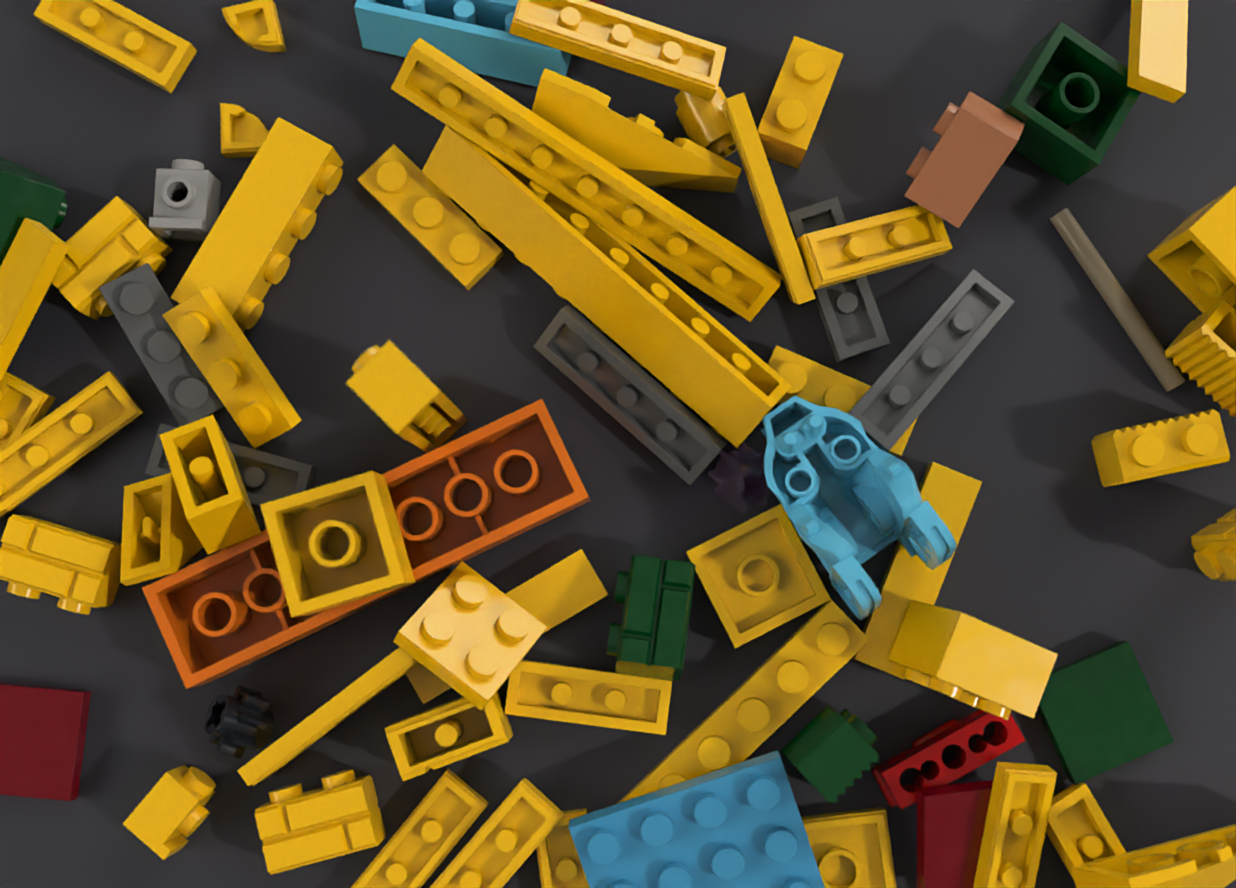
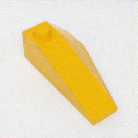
(630, 142)
(1186, 862)

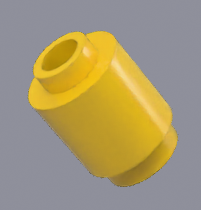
(705, 122)

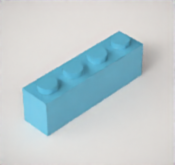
(464, 30)

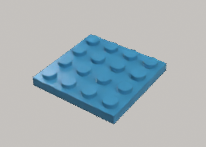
(702, 833)

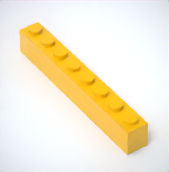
(612, 288)

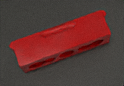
(930, 748)

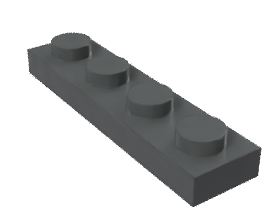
(930, 360)
(629, 394)

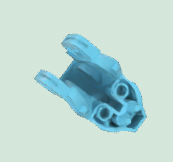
(847, 497)

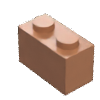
(964, 159)

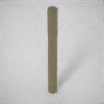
(1117, 300)

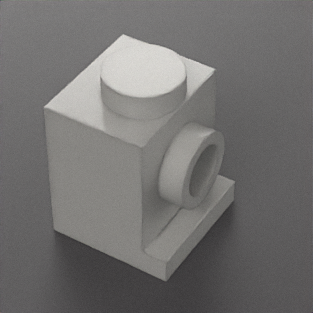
(196, 213)

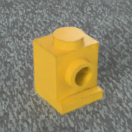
(172, 809)

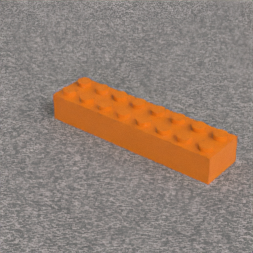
(447, 508)

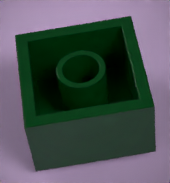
(1070, 103)

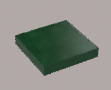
(1101, 713)

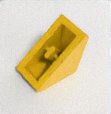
(154, 531)

